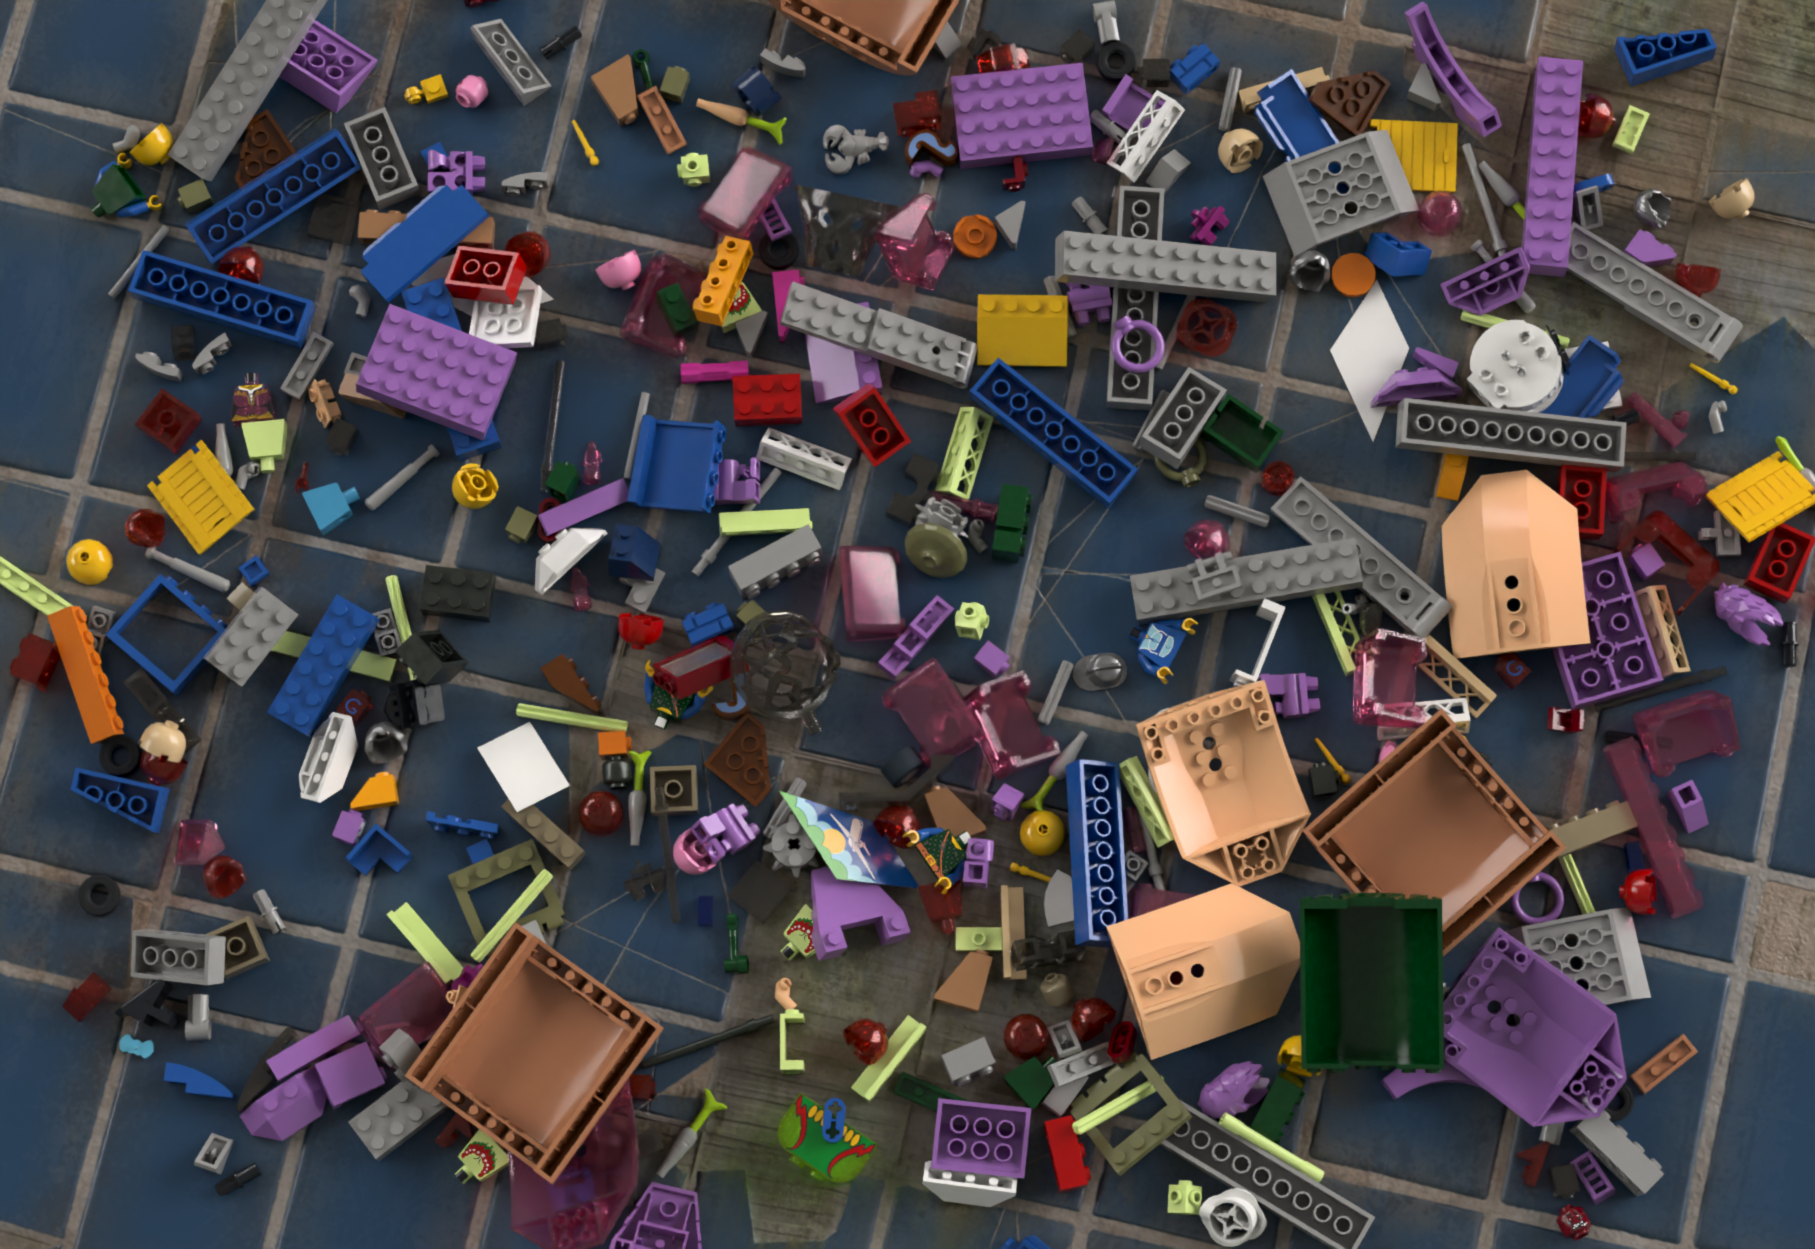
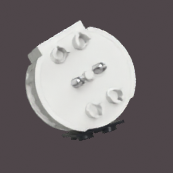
(1518, 367)

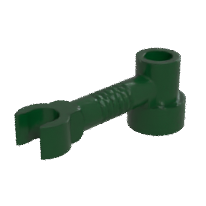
(643, 65)
(735, 963)

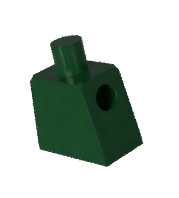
(1031, 1081)

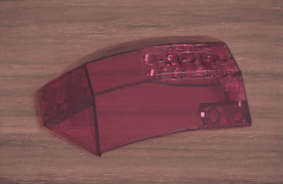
(589, 1191)

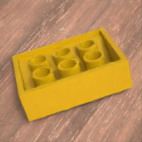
(1022, 330)

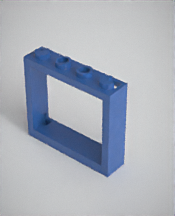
(196, 664)

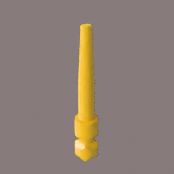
(588, 151)
(1722, 383)
(1345, 778)
(1014, 867)

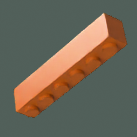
(85, 674)

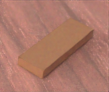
(661, 120)
(1663, 1064)

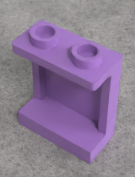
(1127, 104)
(350, 1074)

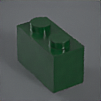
(676, 309)
(563, 481)

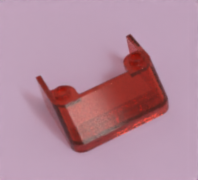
(1661, 527)

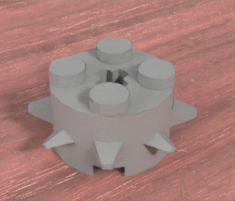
(943, 514)
(791, 859)

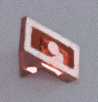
(86, 997)
(449, 1136)
(1536, 1157)

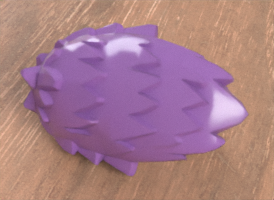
(1741, 610)
(1234, 1090)

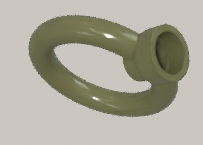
(1189, 476)

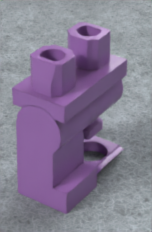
(461, 171)
(1088, 301)
(731, 490)
(1294, 695)
(731, 826)
(977, 862)

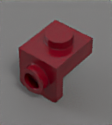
(1020, 171)
(1565, 720)

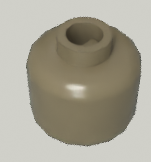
(1057, 990)

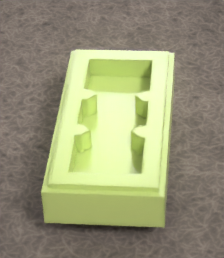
(1630, 129)
(979, 938)

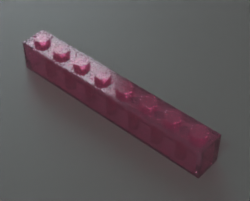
(1653, 827)

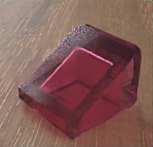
(1103, 150)

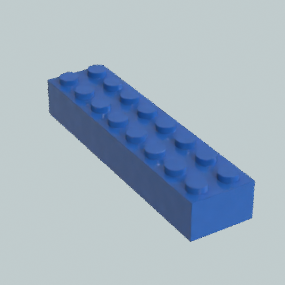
(273, 195)
(222, 299)
(435, 303)
(1053, 433)
(1096, 850)

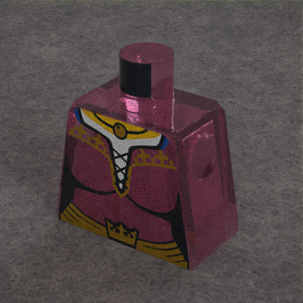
(252, 402)

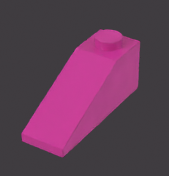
(781, 285)

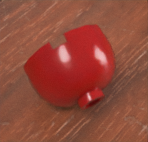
(640, 629)
(1639, 891)

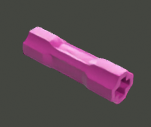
(698, 373)

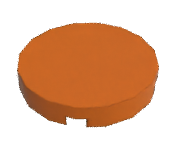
(975, 236)
(1353, 275)

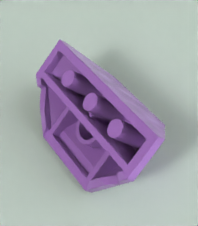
(1489, 284)
(1421, 385)
(287, 1107)

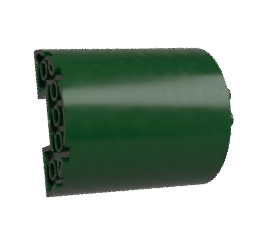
(1371, 982)

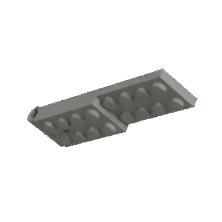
(1651, 295)
(880, 335)
(1382, 574)

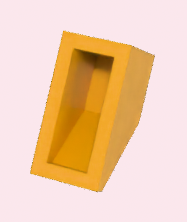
(1451, 476)
(377, 793)

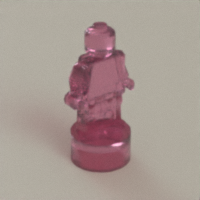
(591, 461)
(578, 586)

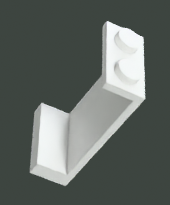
(1272, 612)

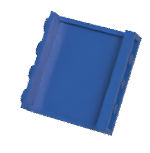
(676, 465)

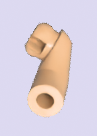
(782, 993)

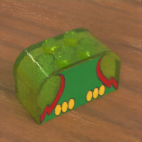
(803, 1140)

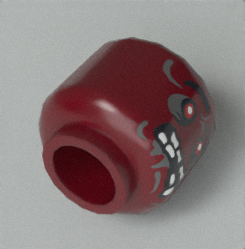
(1573, 1222)

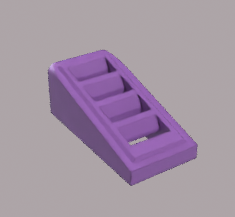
(783, 223)
(1435, 361)
(1601, 1196)

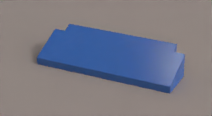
(1294, 122)
(421, 239)
(1590, 383)

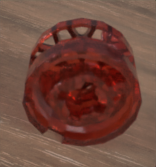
(1277, 477)

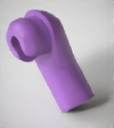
(925, 166)

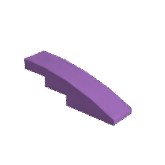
(584, 507)
(915, 637)
(313, 1047)

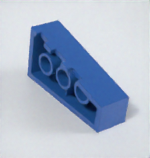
(1663, 54)
(129, 798)

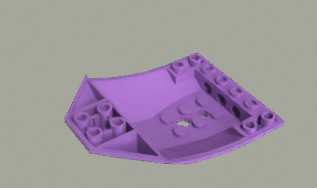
(1560, 1057)

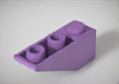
(1006, 802)

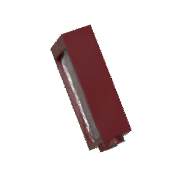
(695, 667)

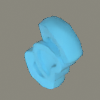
(132, 1046)

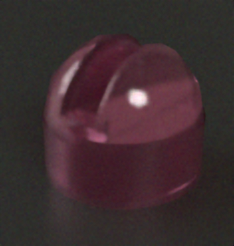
(1680, 418)

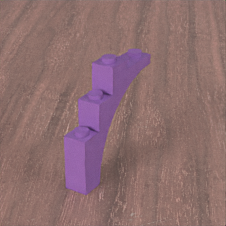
(1448, 76)
(1401, 1083)

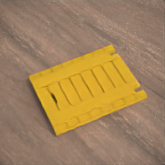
(1421, 152)
(199, 496)
(1762, 496)

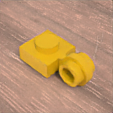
(432, 89)

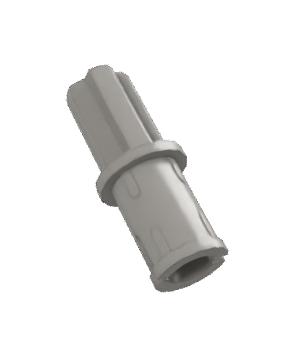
(1108, 127)
(1089, 216)
(268, 911)

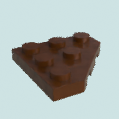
(1350, 99)
(263, 148)
(743, 760)

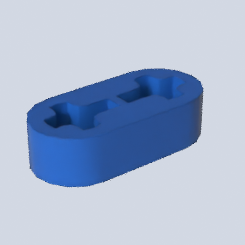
(1603, 182)
(827, 1120)

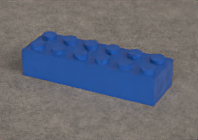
(323, 665)

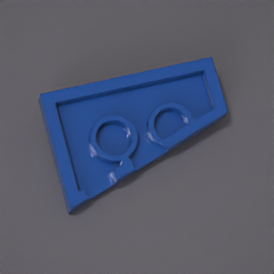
(449, 822)

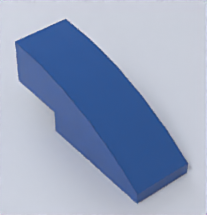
(196, 1082)

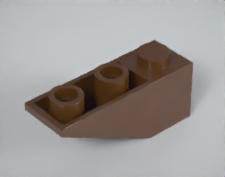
(566, 682)

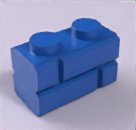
(1194, 68)
(707, 624)

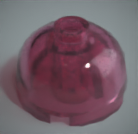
(1440, 213)
(1206, 539)

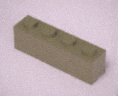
(1594, 827)
(547, 834)

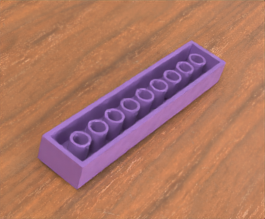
(1551, 165)

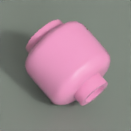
(471, 91)

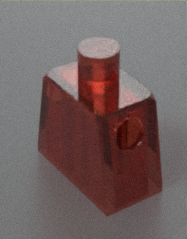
(940, 906)

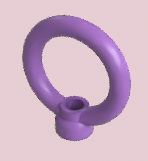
(1123, 327)
(1555, 912)

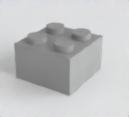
(968, 1061)

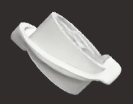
(1220, 1219)

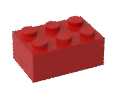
(485, 275)
(767, 399)
(871, 424)
(1586, 491)
(1779, 562)
(1066, 1154)

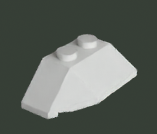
(563, 554)
(328, 758)
(969, 1187)

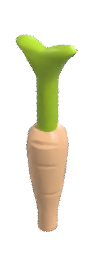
(741, 117)

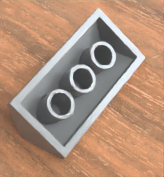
(510, 60)

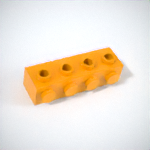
(723, 280)

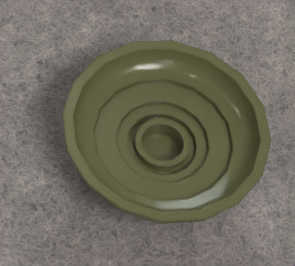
(935, 550)

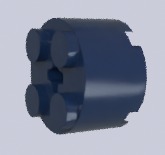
(756, 90)

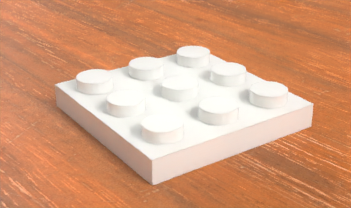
(508, 324)

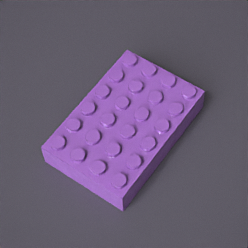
(1021, 113)
(436, 372)
(1619, 648)

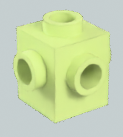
(694, 169)
(971, 620)
(1184, 1198)

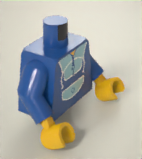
(1161, 644)

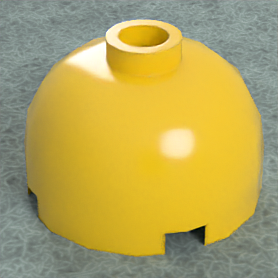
(154, 147)
(474, 486)
(92, 569)
(1036, 841)
(1291, 1056)

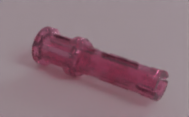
(1664, 427)
(974, 508)

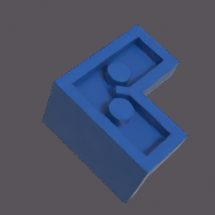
(1397, 257)
(376, 846)

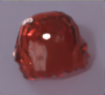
(145, 528)
(223, 876)

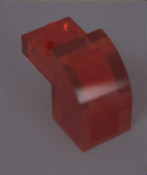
(1003, 58)

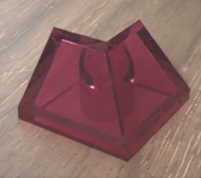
(197, 842)

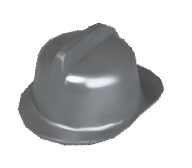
(1099, 671)

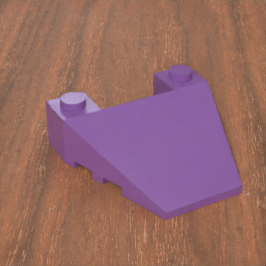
(847, 905)
(661, 1220)

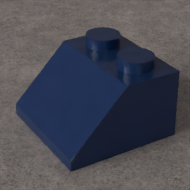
(633, 553)

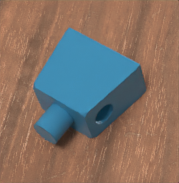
(330, 505)

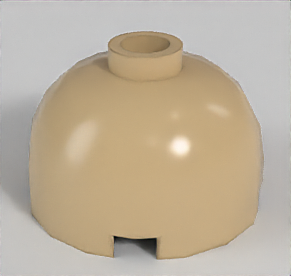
(1238, 149)
(1734, 200)
(164, 740)

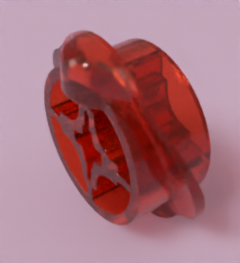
(1215, 347)

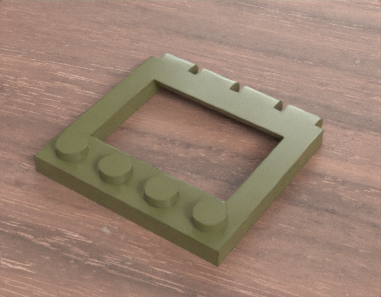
(499, 866)
(1151, 1132)

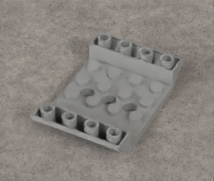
(1314, 209)
(1604, 945)

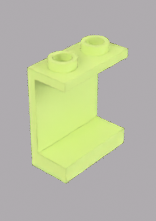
(789, 1066)

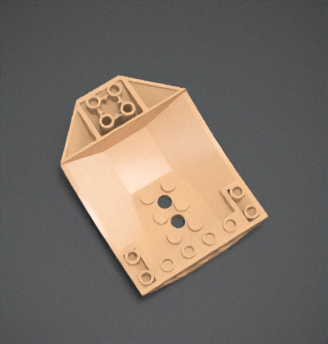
(1519, 530)
(1249, 810)
(1246, 960)

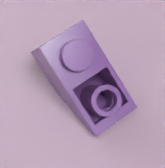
(1649, 251)
(1688, 806)

